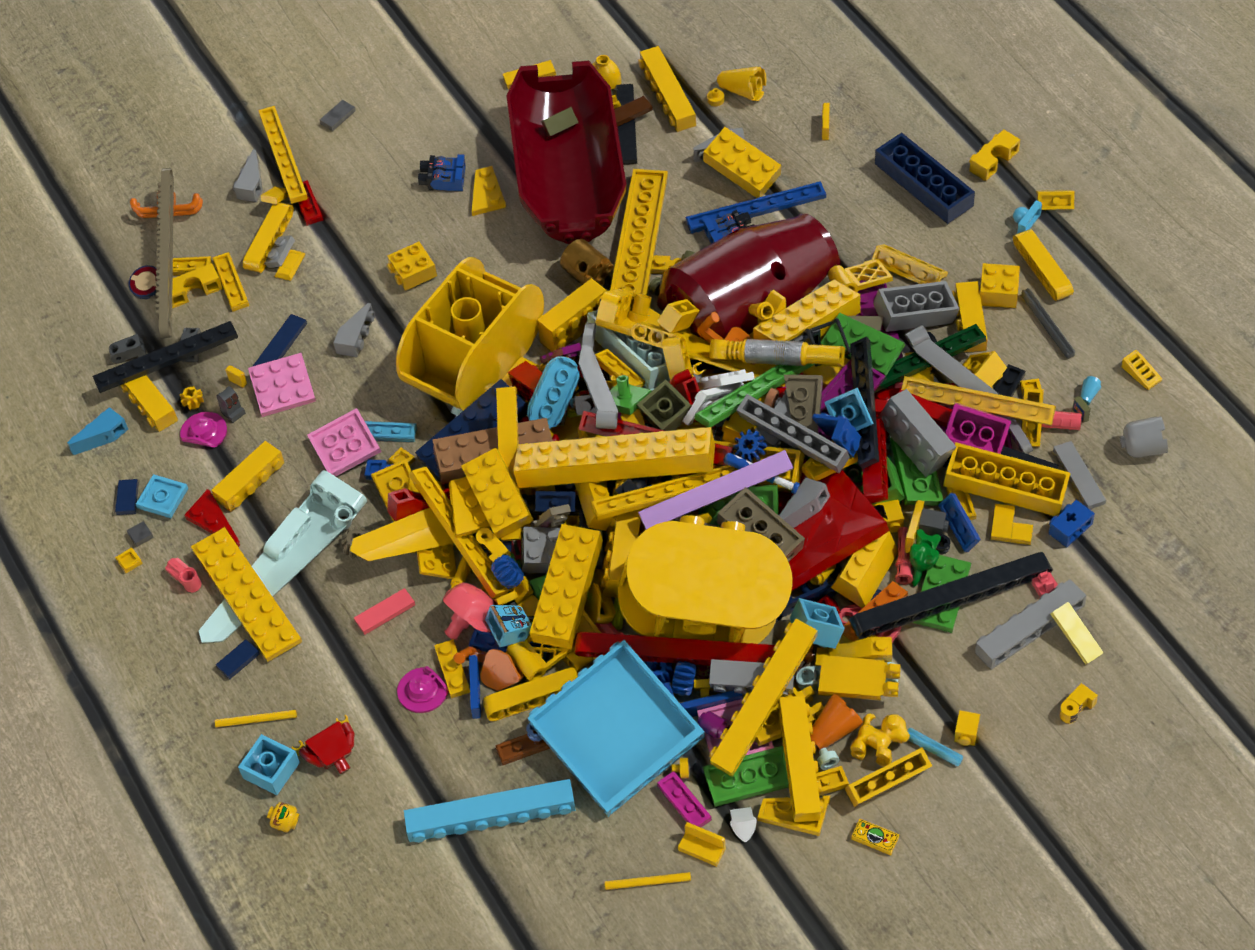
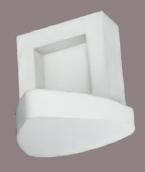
(743, 823)

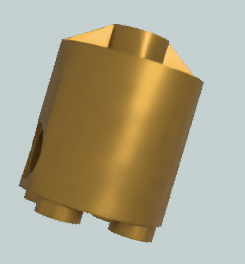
(585, 262)

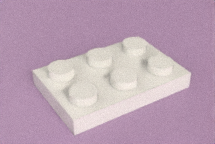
(725, 379)

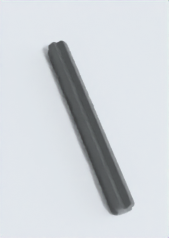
(1048, 323)

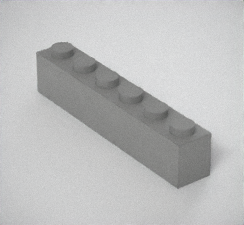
(793, 433)
(1028, 625)

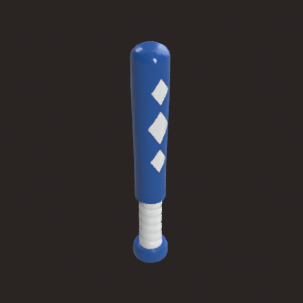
(738, 463)

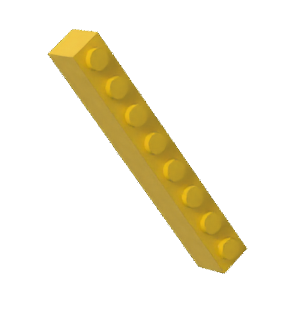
(764, 697)

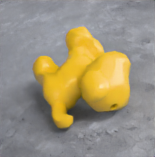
(892, 730)

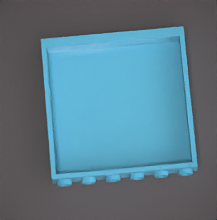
(615, 727)

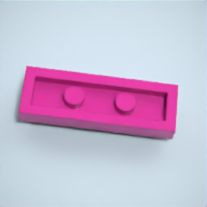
(684, 800)

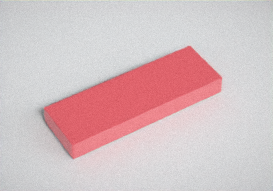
(384, 611)

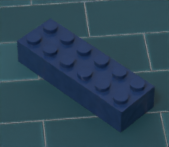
(924, 178)
(476, 417)

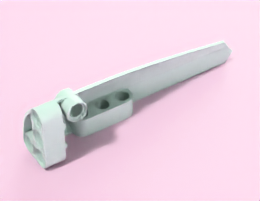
(294, 544)

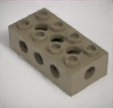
(762, 518)

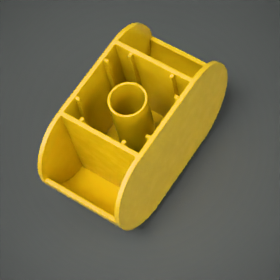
(468, 334)
(704, 582)

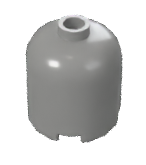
(1144, 438)

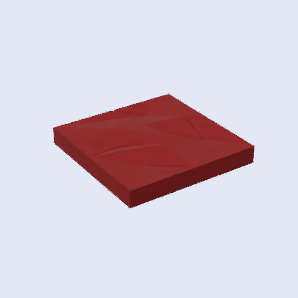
(836, 531)

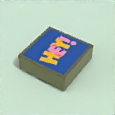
(1081, 406)

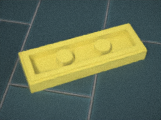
(1076, 633)

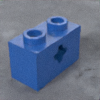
(1071, 523)

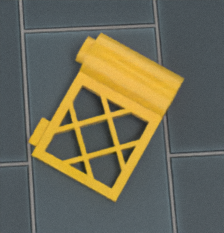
(851, 280)
(531, 662)

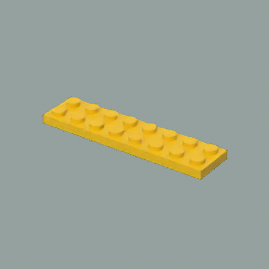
(246, 594)

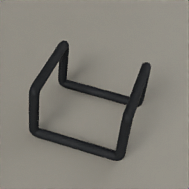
(808, 331)

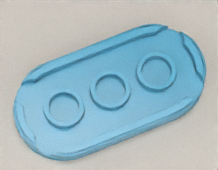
(554, 391)

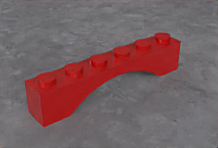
(406, 502)

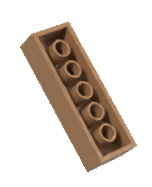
(459, 449)

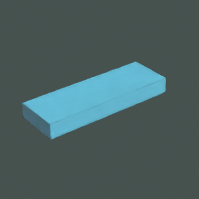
(393, 431)

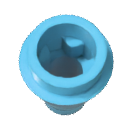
(1090, 388)

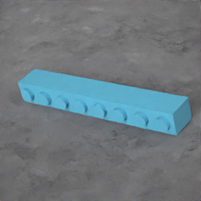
(489, 811)

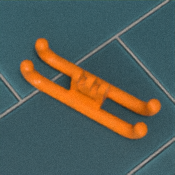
(179, 210)

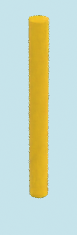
(255, 718)
(644, 881)

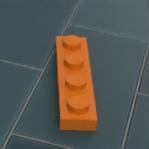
(888, 594)

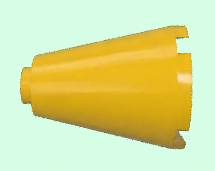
(744, 82)

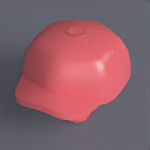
(469, 608)

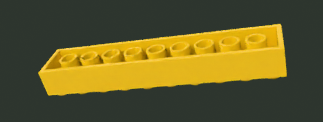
(614, 457)

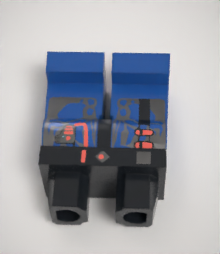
(443, 173)
(725, 225)

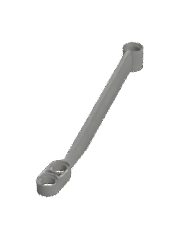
(959, 375)
(595, 381)

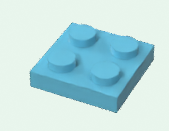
(162, 496)

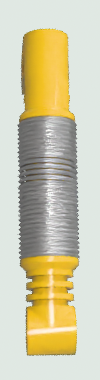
(776, 352)

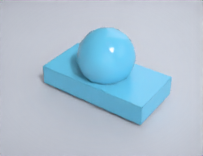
(1025, 217)

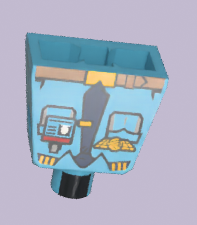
(508, 624)

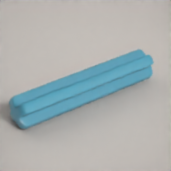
(935, 747)

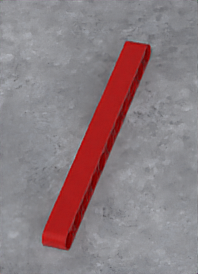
(673, 649)

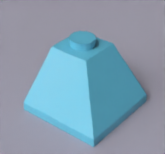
(852, 407)

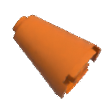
(834, 723)

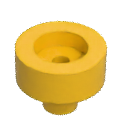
(715, 97)
(682, 768)

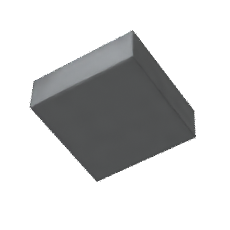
(140, 533)

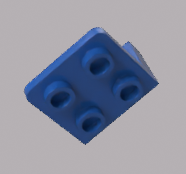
(841, 431)

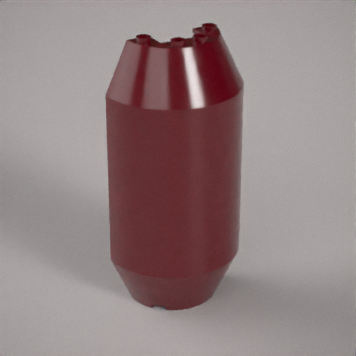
(577, 175)

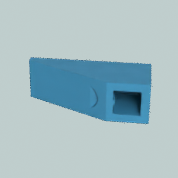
(100, 431)

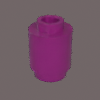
(712, 724)

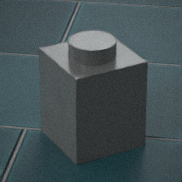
(933, 522)

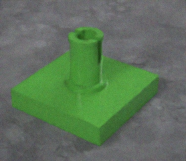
(627, 396)

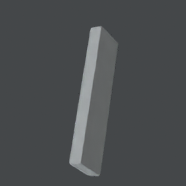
(1079, 475)

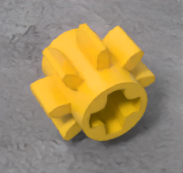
(191, 398)

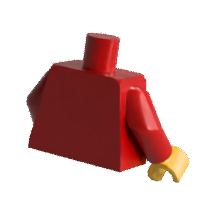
(686, 384)
(329, 746)

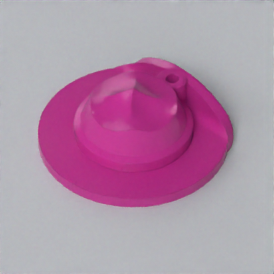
(204, 429)
(421, 690)

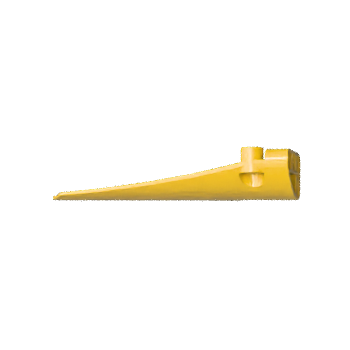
(633, 317)
(411, 534)

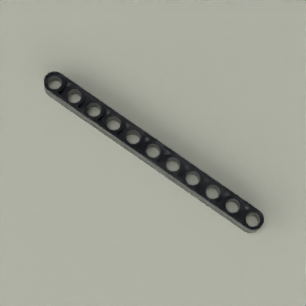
(949, 595)

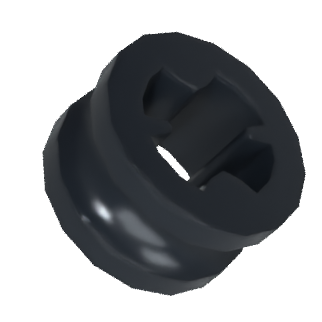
(946, 542)

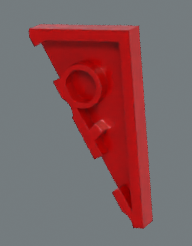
(209, 516)

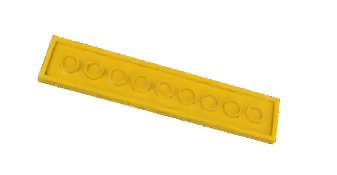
(639, 231)

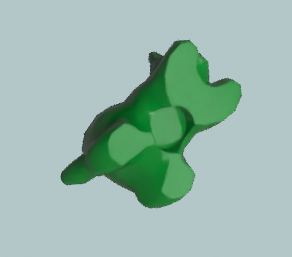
(923, 554)

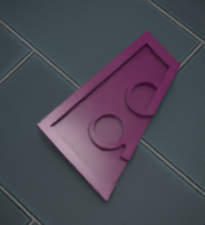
(567, 351)

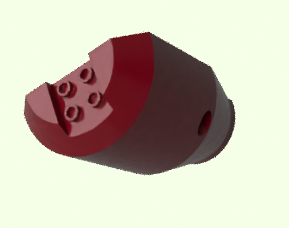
(746, 267)

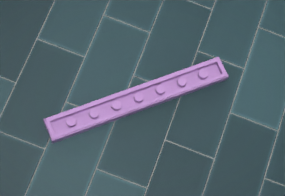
(716, 490)

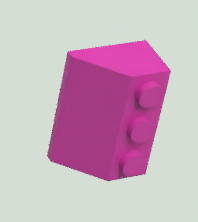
(977, 428)

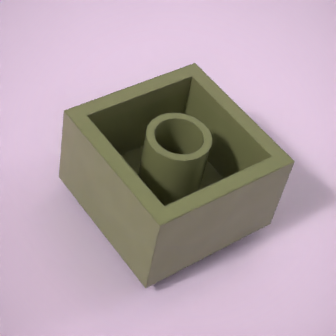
(664, 407)

